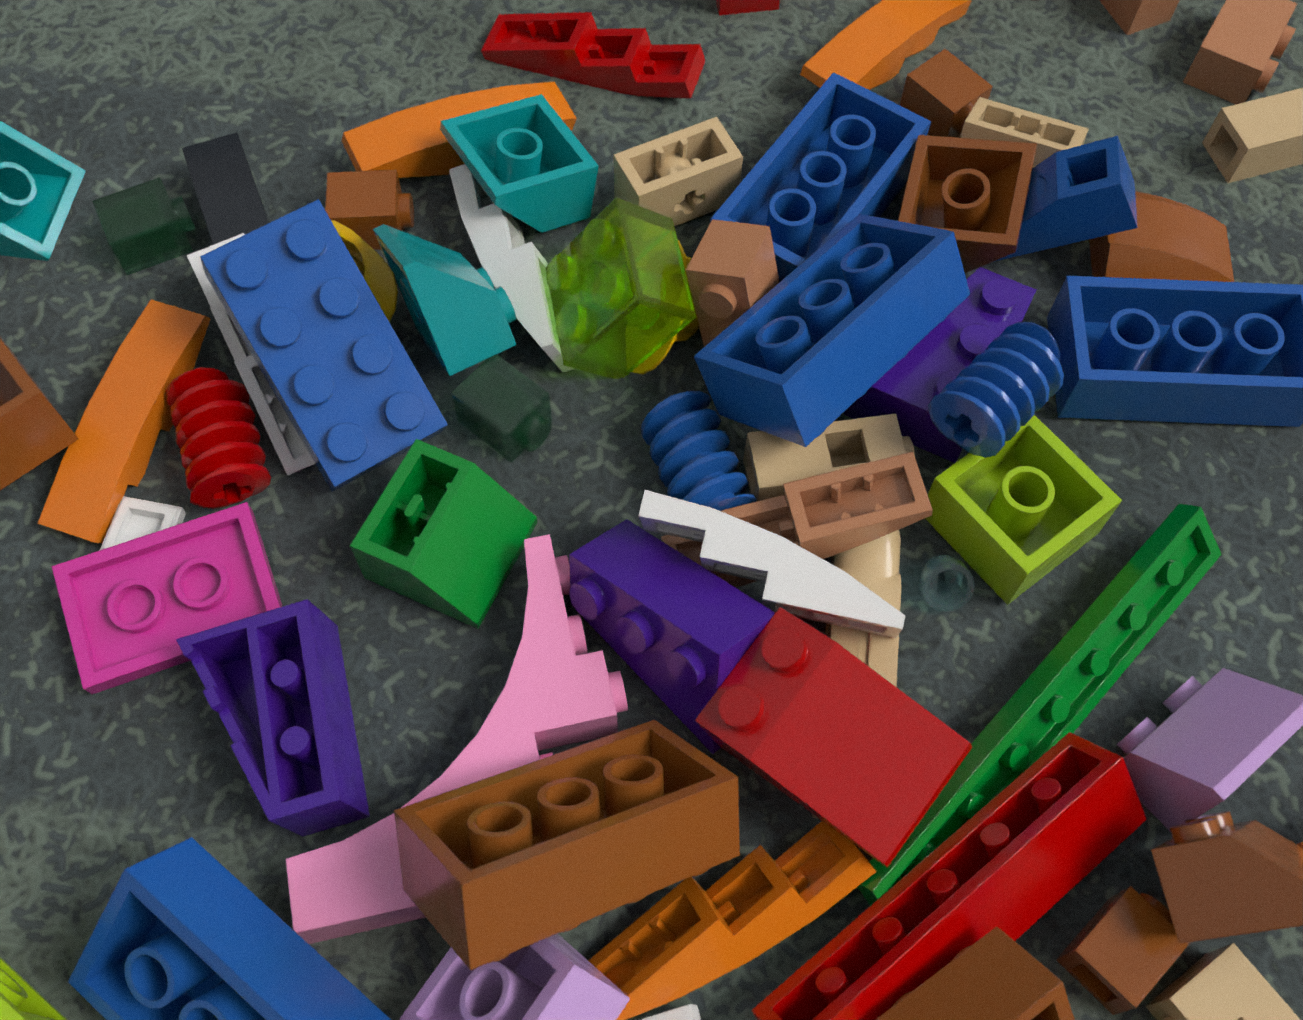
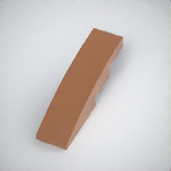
(834, 509)

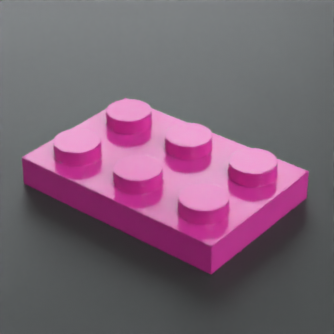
(147, 592)

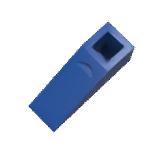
(1078, 197)

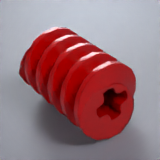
(216, 438)

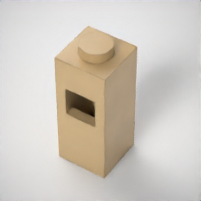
(1257, 136)
(843, 444)

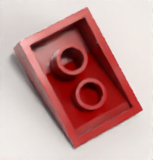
(833, 735)

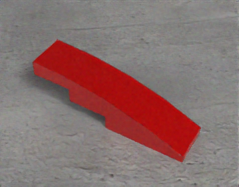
(608, 59)

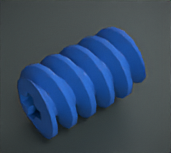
(999, 390)
(692, 452)

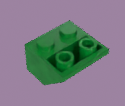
(443, 534)

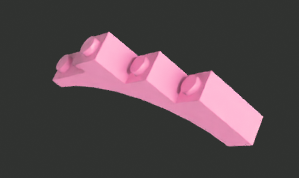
(549, 701)

